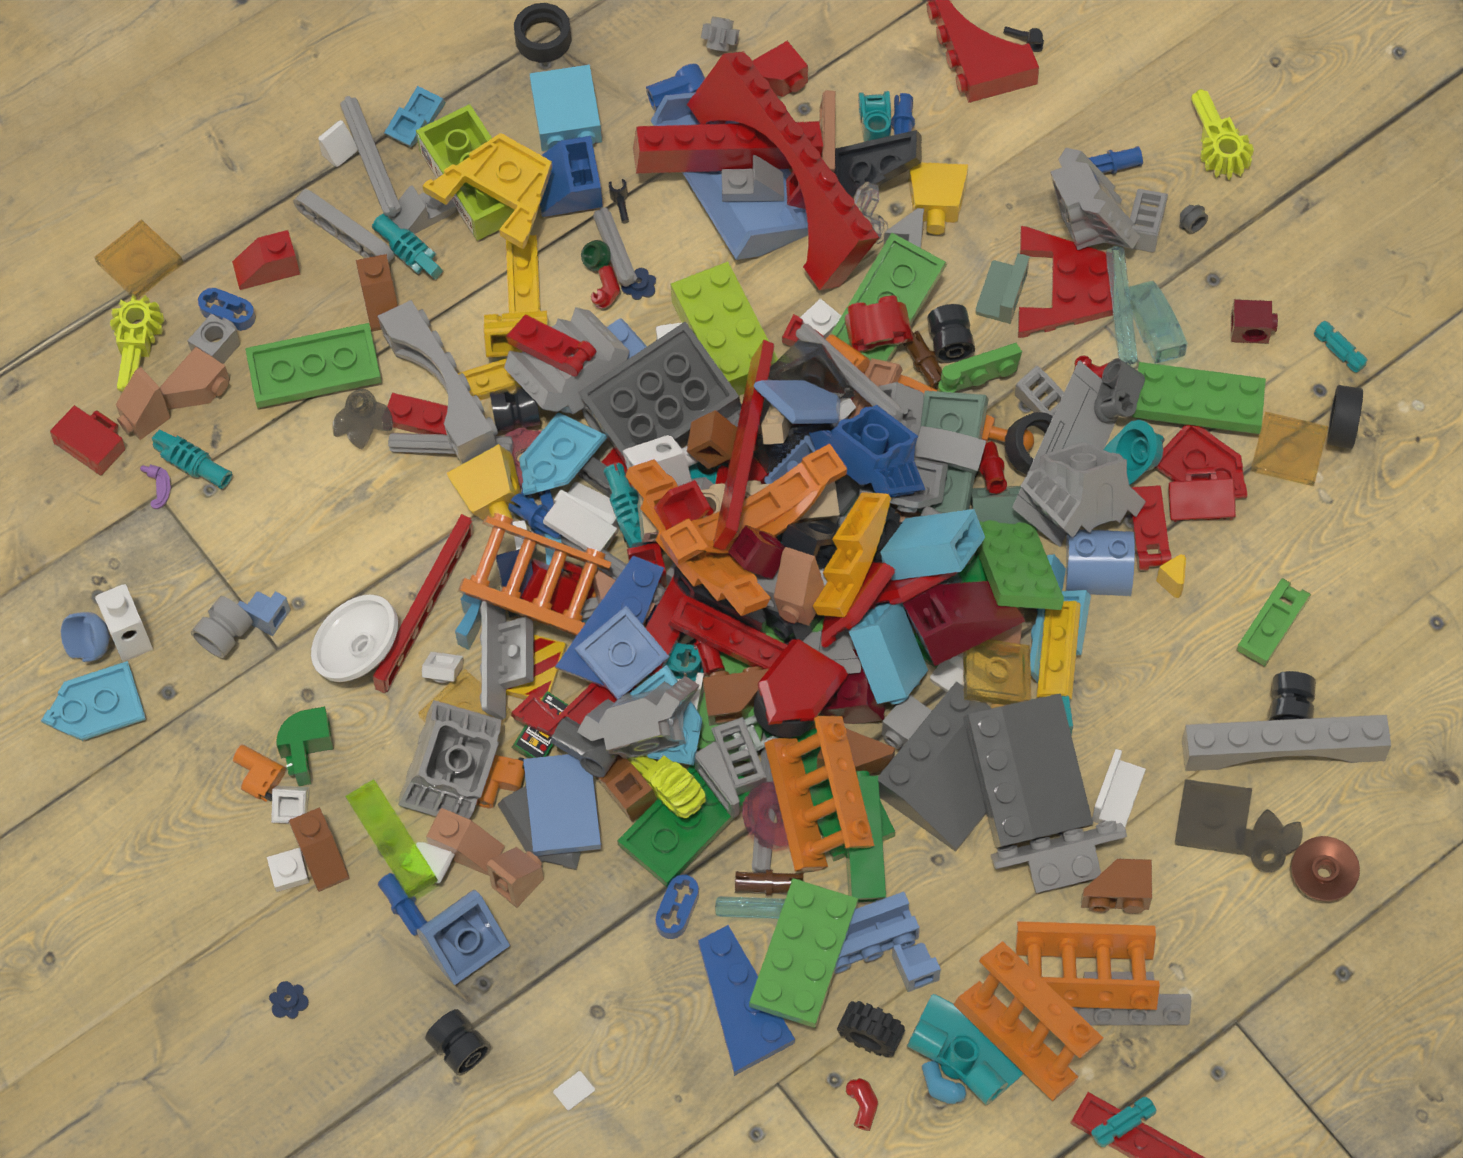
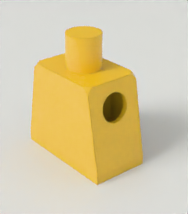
(938, 191)
(487, 482)

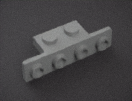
(505, 657)
(1061, 859)
(1171, 1008)

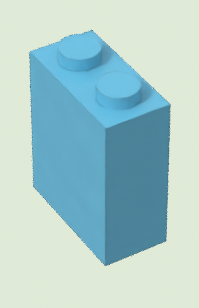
(565, 105)
(933, 544)
(888, 652)

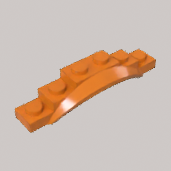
(766, 510)
(715, 571)

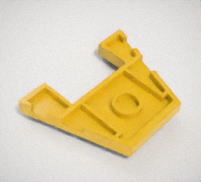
(505, 173)

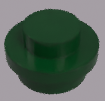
(595, 255)

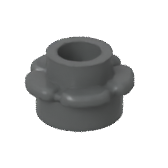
(1193, 218)

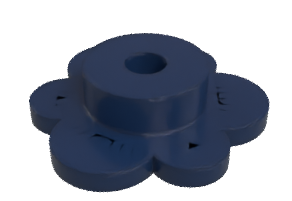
(643, 289)
(292, 1007)

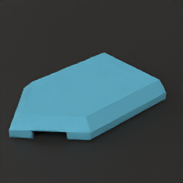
(558, 454)
(96, 703)
(691, 721)

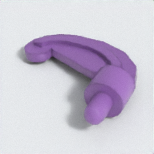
(163, 484)

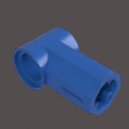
(685, 81)

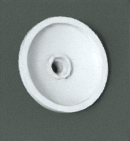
(354, 638)

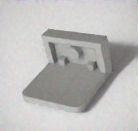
(933, 477)

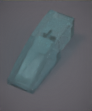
(1157, 322)

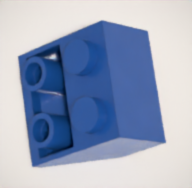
(573, 178)

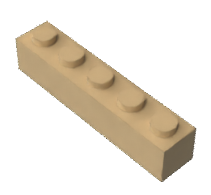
(775, 427)

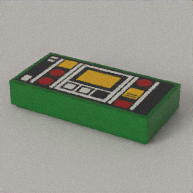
(533, 742)

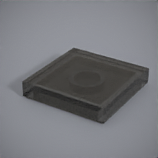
(1213, 816)

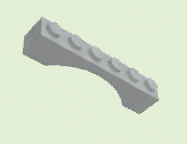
(412, 340)
(1341, 738)

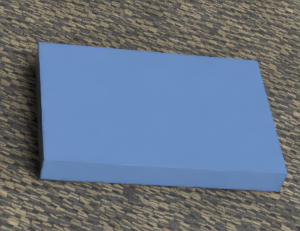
(561, 805)

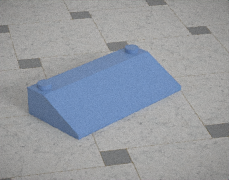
(745, 226)

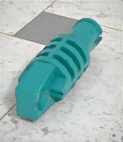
(407, 246)
(190, 458)
(624, 504)

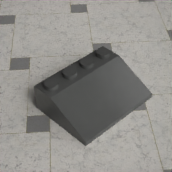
(660, 392)
(1027, 770)
(936, 775)

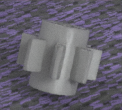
(720, 34)

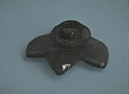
(360, 421)
(1271, 838)

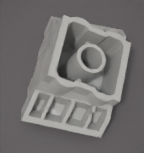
(1090, 203)
(556, 389)
(1082, 487)
(641, 721)
(450, 761)

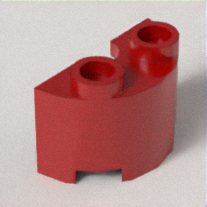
(878, 324)

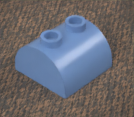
(1100, 562)
(463, 937)

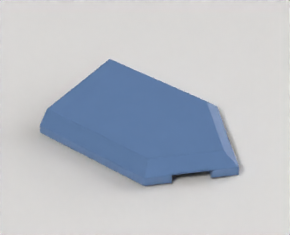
(801, 401)

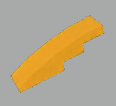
(855, 551)

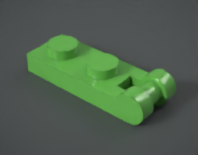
(980, 368)
(1273, 622)

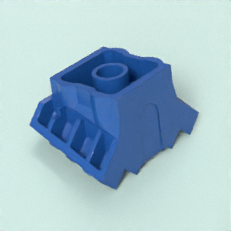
(875, 451)

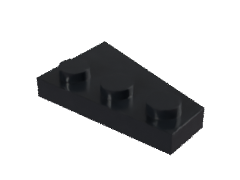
(877, 160)

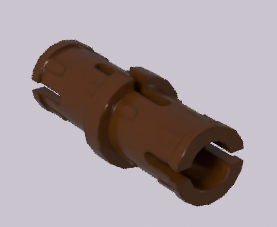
(924, 360)
(764, 882)

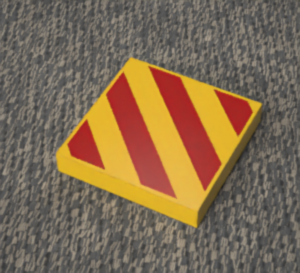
(545, 658)

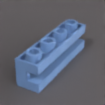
(877, 929)

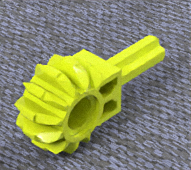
(1219, 137)
(135, 339)
(671, 784)

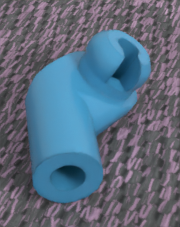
(941, 1088)

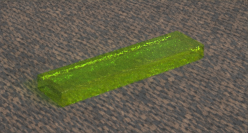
(391, 838)

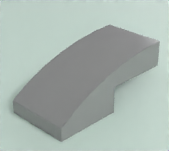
(949, 448)

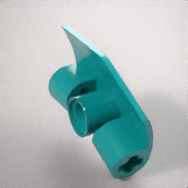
(962, 1050)

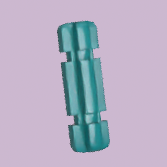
(1340, 346)
(1124, 1121)

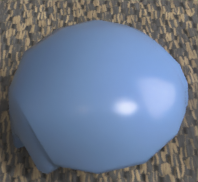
(85, 636)

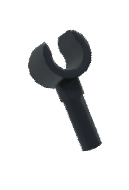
(1033, 37)
(619, 196)

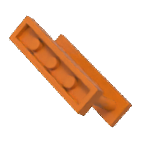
(509, 596)
(795, 798)
(1098, 942)
(1013, 1036)

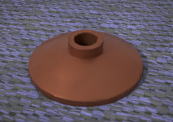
(1327, 854)

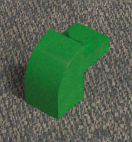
(301, 735)

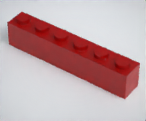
(710, 147)

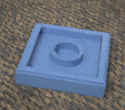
(621, 653)

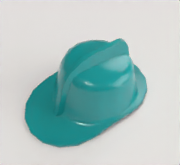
(1139, 446)

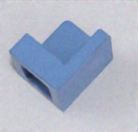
(267, 612)
(915, 966)

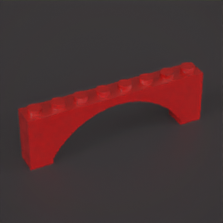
(981, 60)
(836, 227)

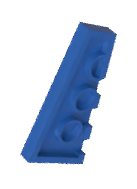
(631, 589)
(746, 1031)

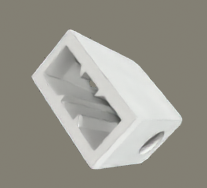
(666, 453)
(121, 617)

